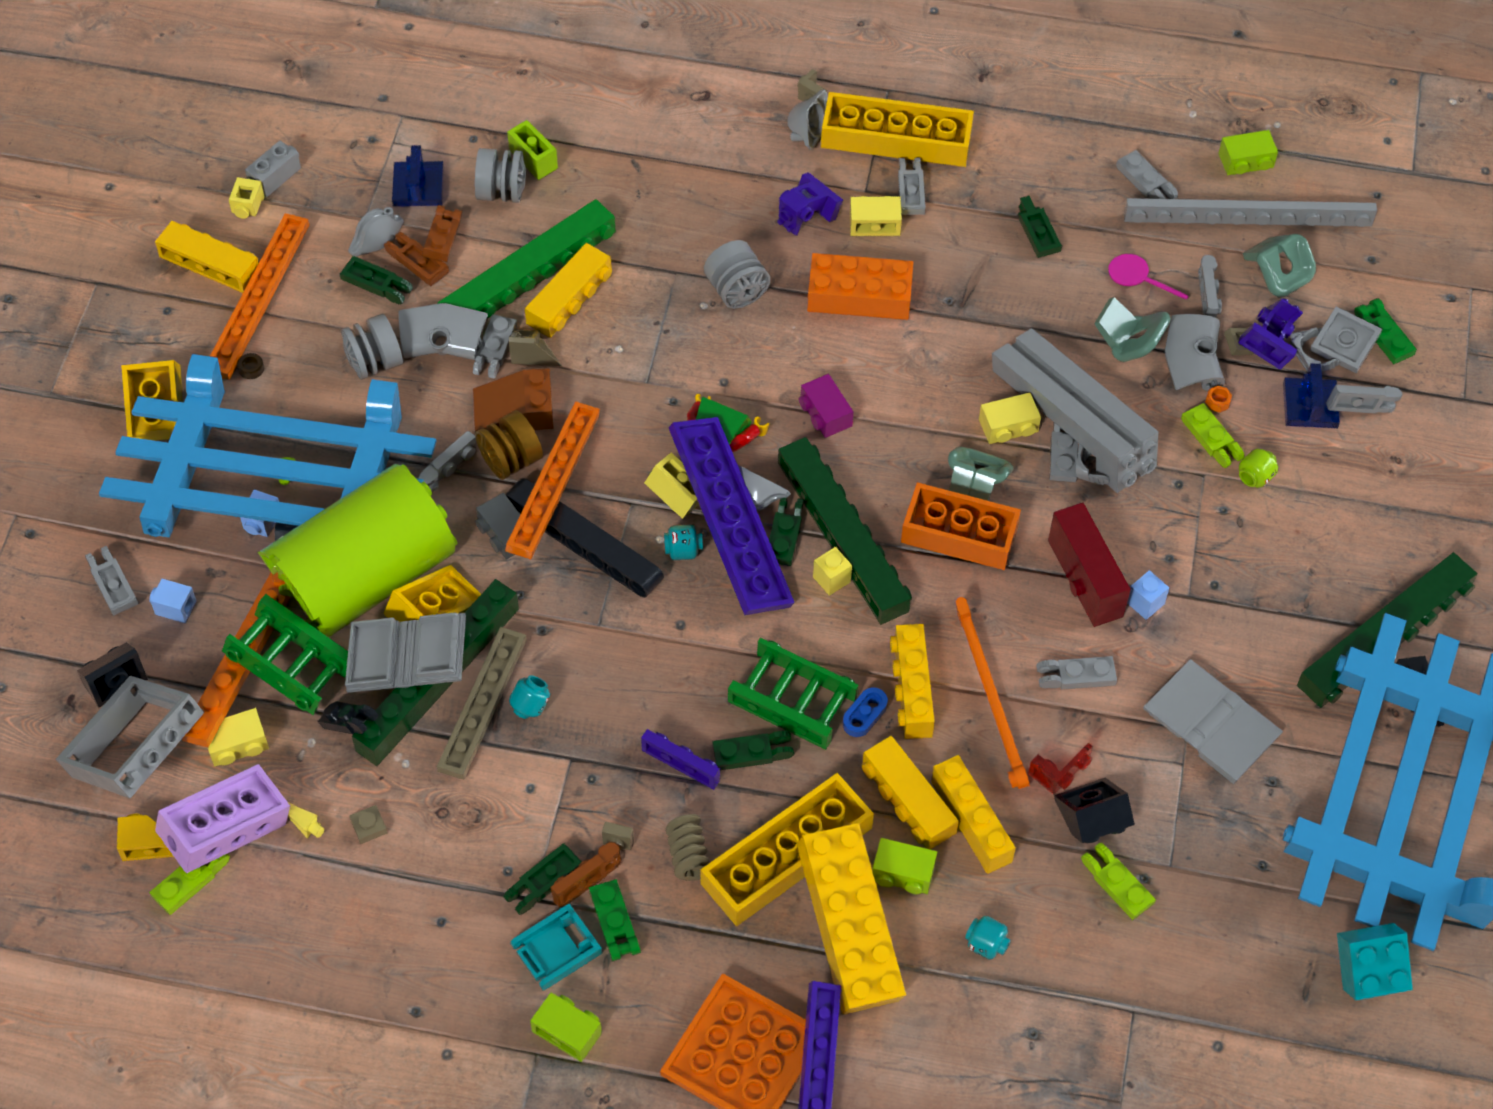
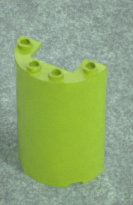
(362, 548)

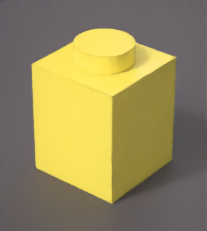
(832, 571)

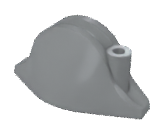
(807, 119)
(374, 231)
(762, 490)

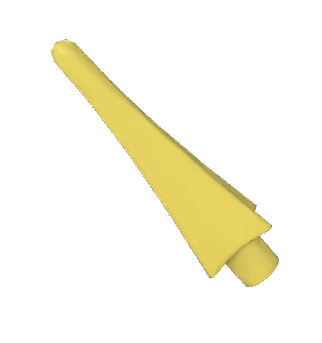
(305, 821)

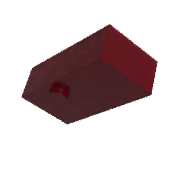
(1088, 564)

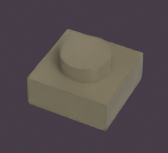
(1232, 336)
(368, 824)
(617, 833)

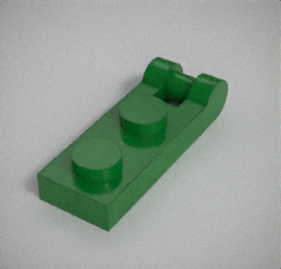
(1392, 338)
(614, 919)

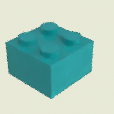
(1374, 961)

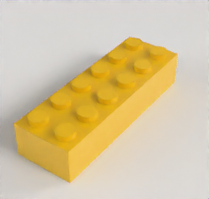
(897, 129)
(769, 859)
(851, 918)

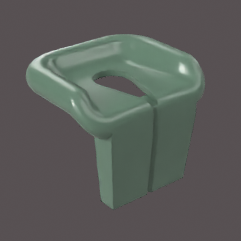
(1267, 257)
(1118, 324)
(973, 481)

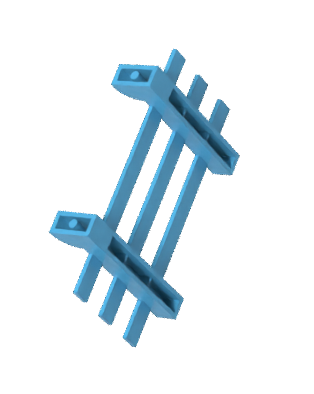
(201, 412)
(1381, 865)

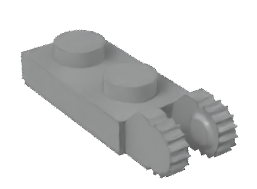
(1145, 177)
(911, 188)
(1209, 287)
(494, 344)
(1363, 399)
(1063, 456)
(448, 460)
(112, 582)
(1078, 673)

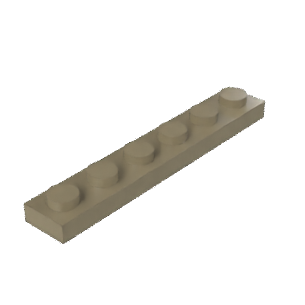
(481, 703)

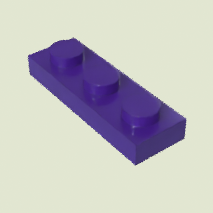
(680, 758)

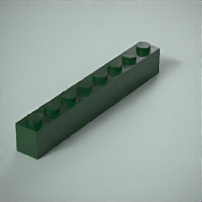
(844, 530)
(1416, 605)
(409, 704)

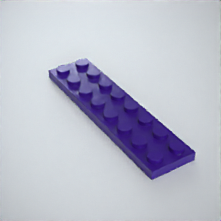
(731, 516)

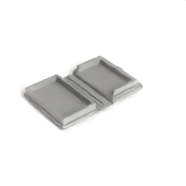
(405, 652)
(1213, 721)

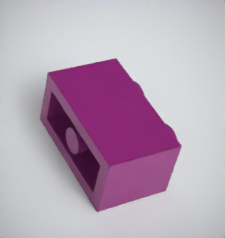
(826, 406)

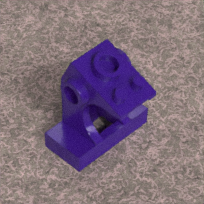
(799, 204)
(1268, 336)

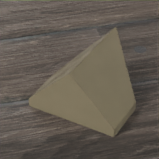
(530, 349)

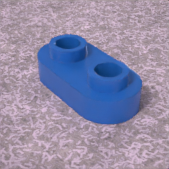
(863, 713)

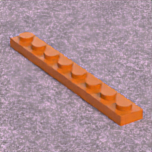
(259, 292)
(552, 481)
(231, 675)

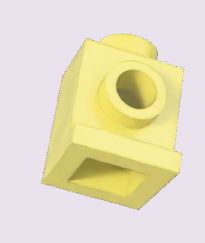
(244, 202)

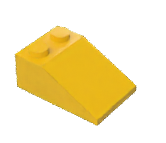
(150, 380)
(431, 595)

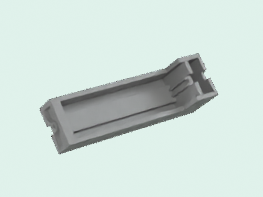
(1081, 407)

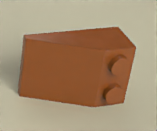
(523, 391)

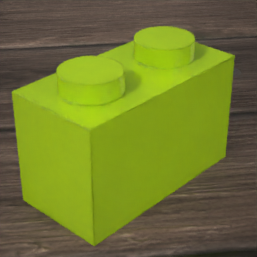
(538, 152)
(1248, 152)
(904, 866)
(566, 1026)

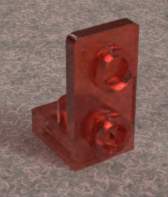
(1049, 776)

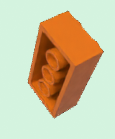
(860, 286)
(960, 526)

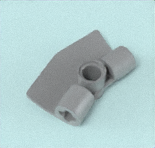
(425, 324)
(1192, 351)

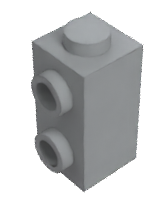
(274, 167)

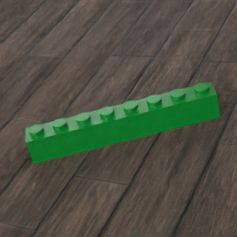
(535, 260)

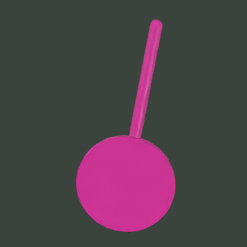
(1133, 270)

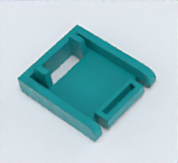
(550, 950)

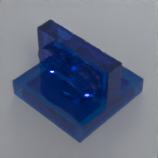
(417, 181)
(1307, 398)

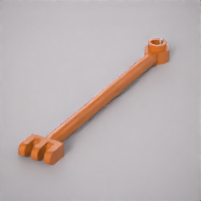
(1018, 775)

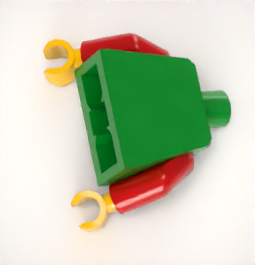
(734, 423)

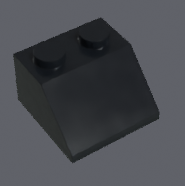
(110, 671)
(1095, 810)

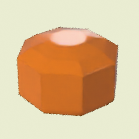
(1218, 399)

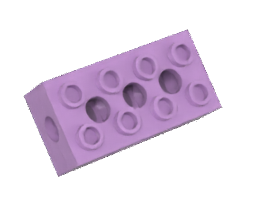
(222, 818)

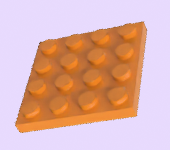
(739, 1050)

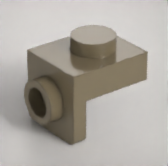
(807, 86)

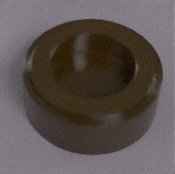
(250, 366)

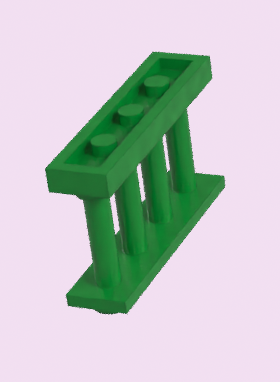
(292, 630)
(792, 718)

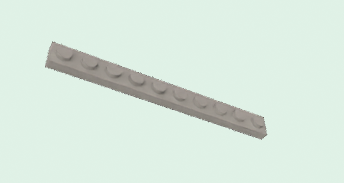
(1250, 212)

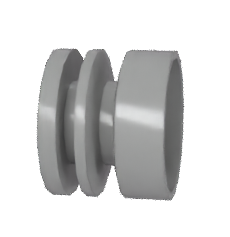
(499, 175)
(736, 274)
(371, 346)

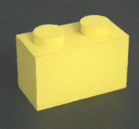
(875, 216)
(1009, 418)
(672, 485)
(237, 738)

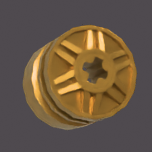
(509, 444)

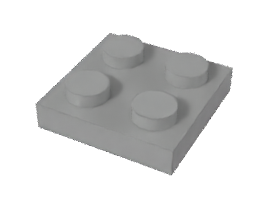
(1346, 339)

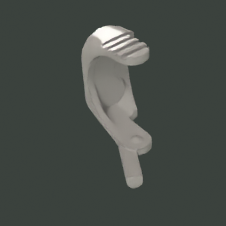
(1299, 340)
(1083, 473)

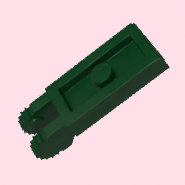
(375, 279)
(786, 531)
(751, 750)
(541, 878)

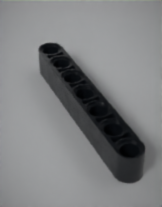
(594, 544)

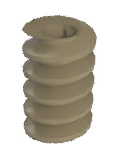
(687, 847)

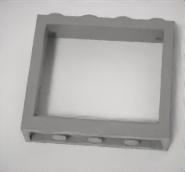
(113, 718)

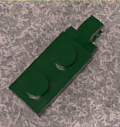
(1038, 228)

